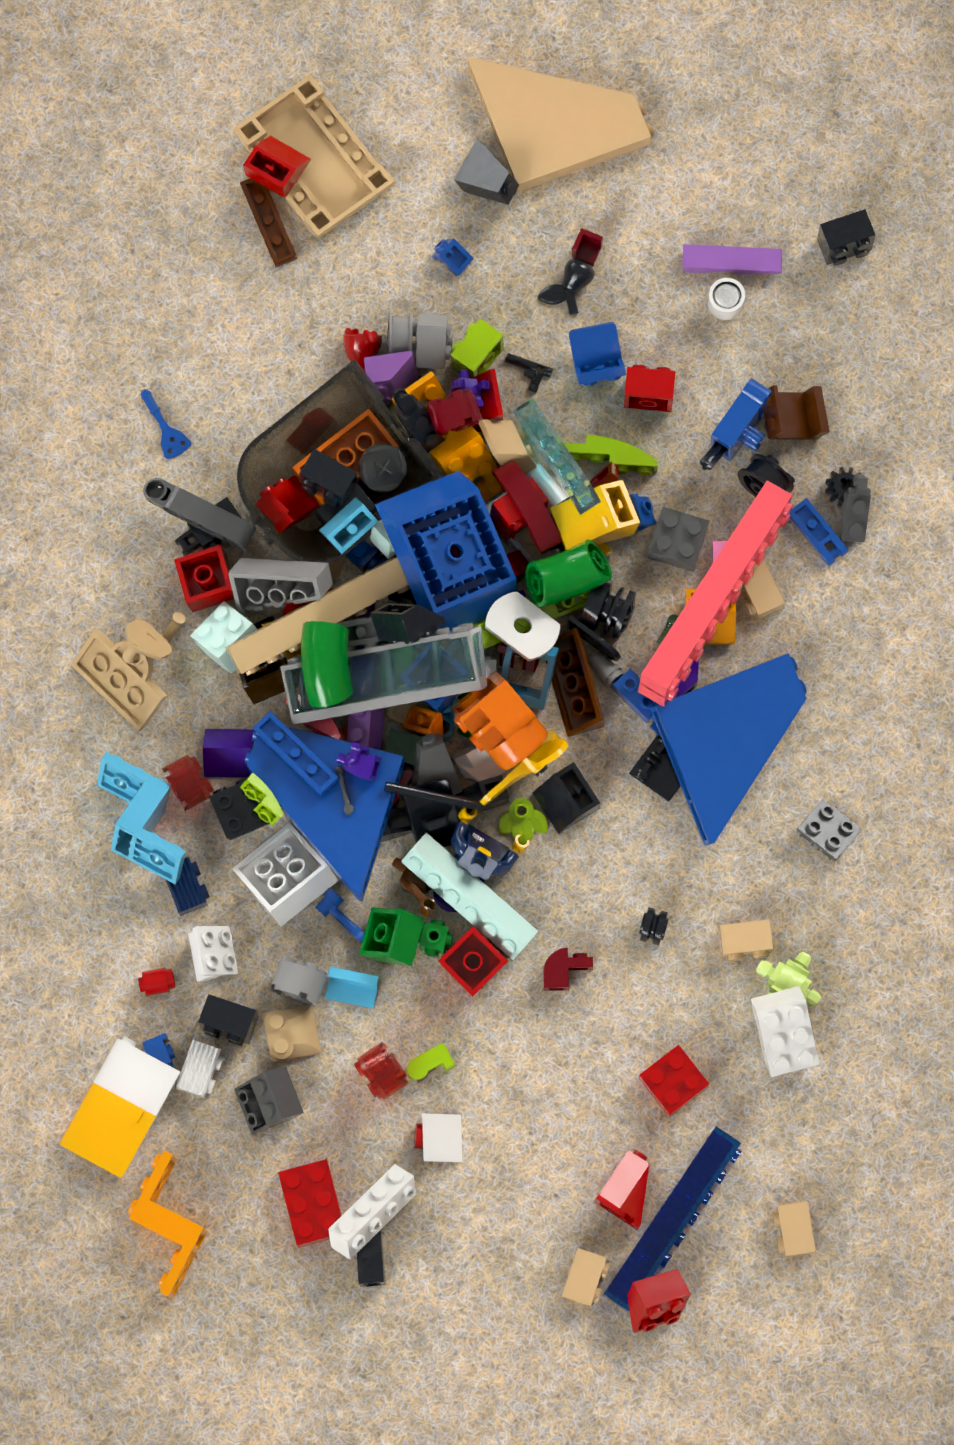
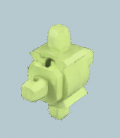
(789, 976)

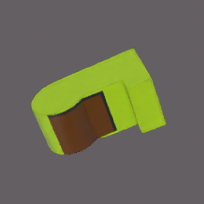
(429, 1061)

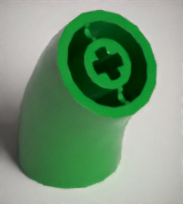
(567, 574)
(325, 663)

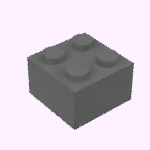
(678, 539)

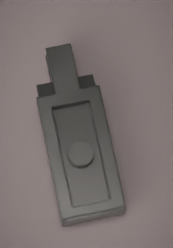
(855, 511)

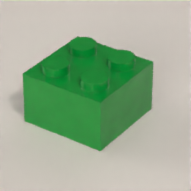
(391, 936)

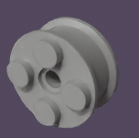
(400, 334)

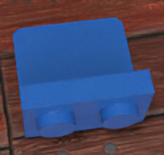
(596, 353)

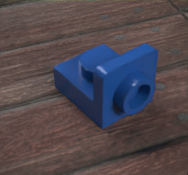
(452, 255)
(363, 556)

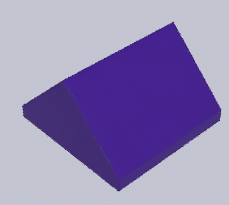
(226, 752)

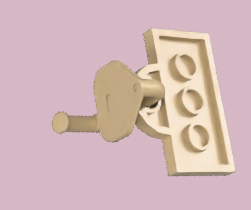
(119, 673)

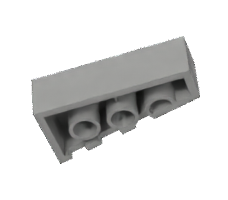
(277, 582)

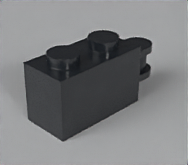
(416, 419)
(202, 538)

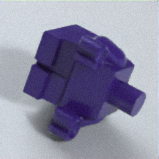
(466, 383)
(358, 762)

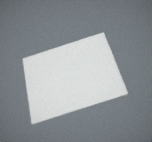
(442, 1137)

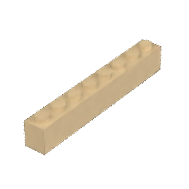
(334, 607)

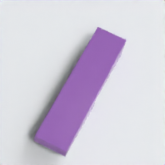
(731, 259)

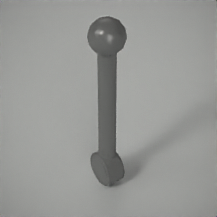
(348, 809)

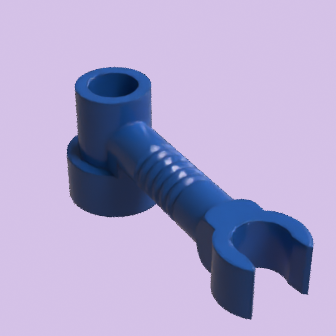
(330, 905)

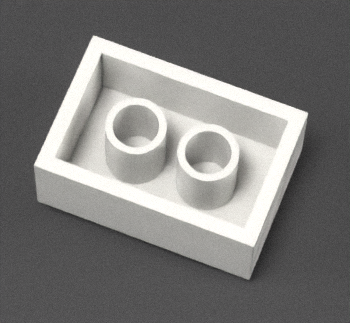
(785, 1031)

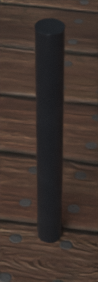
(432, 796)

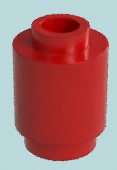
(156, 981)

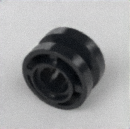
(653, 926)

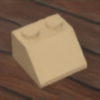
(508, 443)

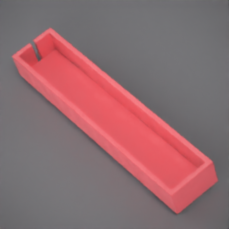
(715, 594)

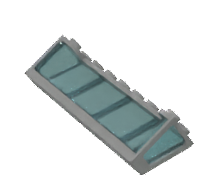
(398, 673)

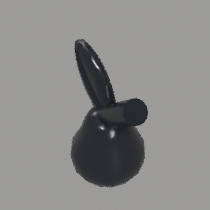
(575, 277)

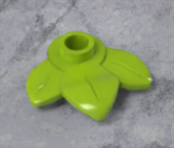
(523, 824)

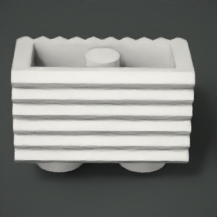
(200, 1069)

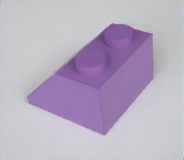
(391, 372)

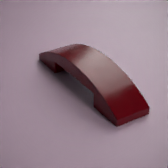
(529, 505)

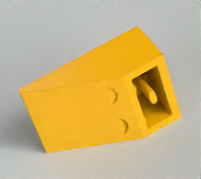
(604, 522)

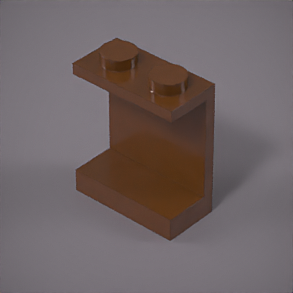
(796, 414)

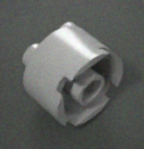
(298, 981)

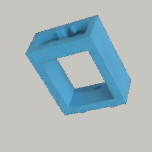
(532, 697)

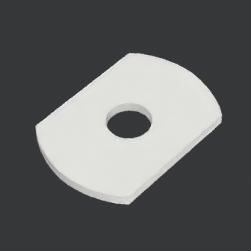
(529, 645)

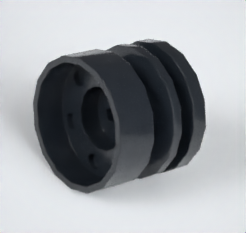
(608, 609)

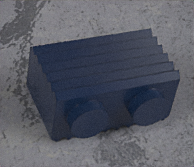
(187, 892)

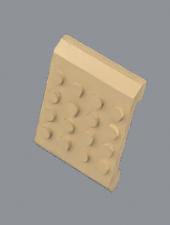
(341, 169)

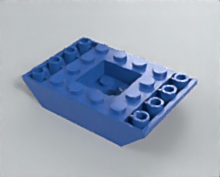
(423, 529)

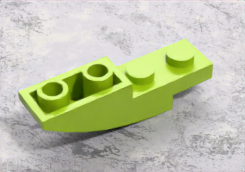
(620, 453)

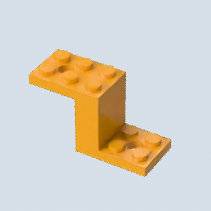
(462, 449)
(167, 1223)

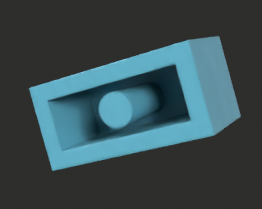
(348, 525)

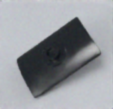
(431, 816)

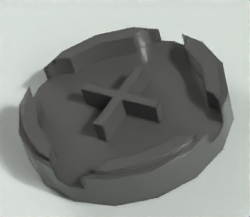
(382, 467)

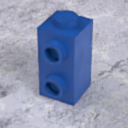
(627, 689)

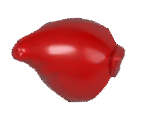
(361, 345)

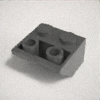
(268, 1100)

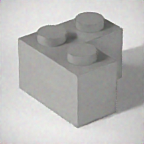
(433, 341)

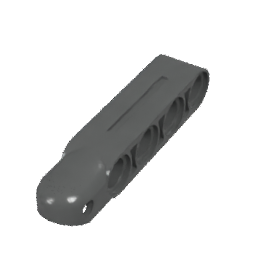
(199, 513)

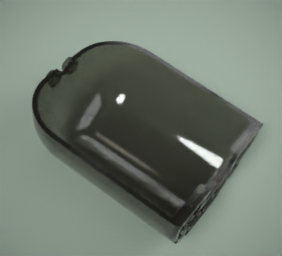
(307, 428)

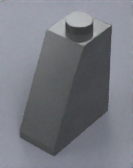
(433, 762)

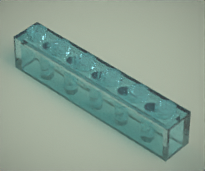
(556, 456)

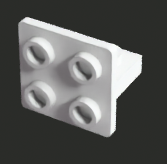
(212, 952)

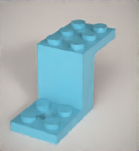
(134, 828)

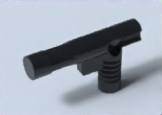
(530, 370)

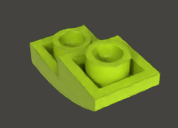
(268, 806)

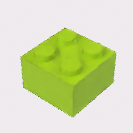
(477, 349)

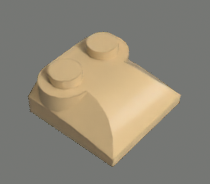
(291, 1033)

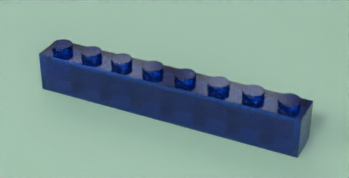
(675, 1214)

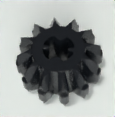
(836, 482)

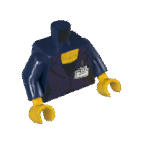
(480, 852)

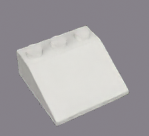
(285, 874)

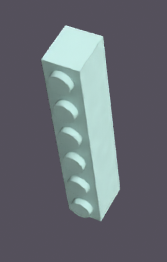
(469, 896)

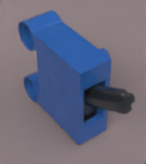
(738, 425)

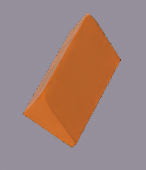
(423, 721)

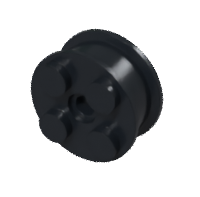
(762, 470)

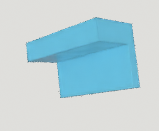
(352, 987)

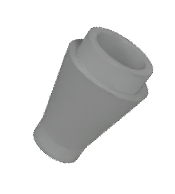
(605, 669)

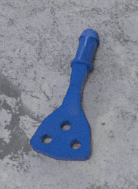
(167, 431)

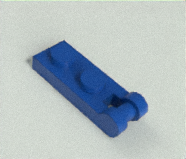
(817, 531)

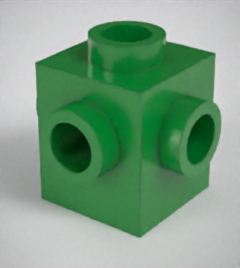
(435, 947)

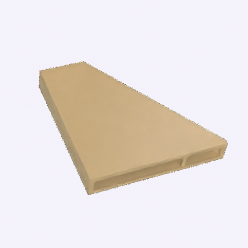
(555, 123)

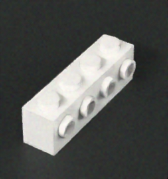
(372, 1211)

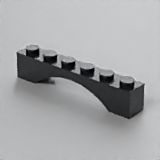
(399, 823)

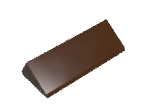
(575, 686)

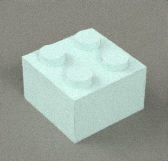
(220, 630)

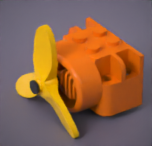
(507, 732)

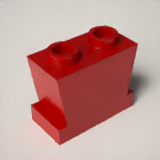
(286, 503)

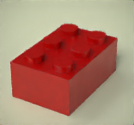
(310, 1201)

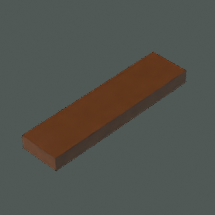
(269, 222)

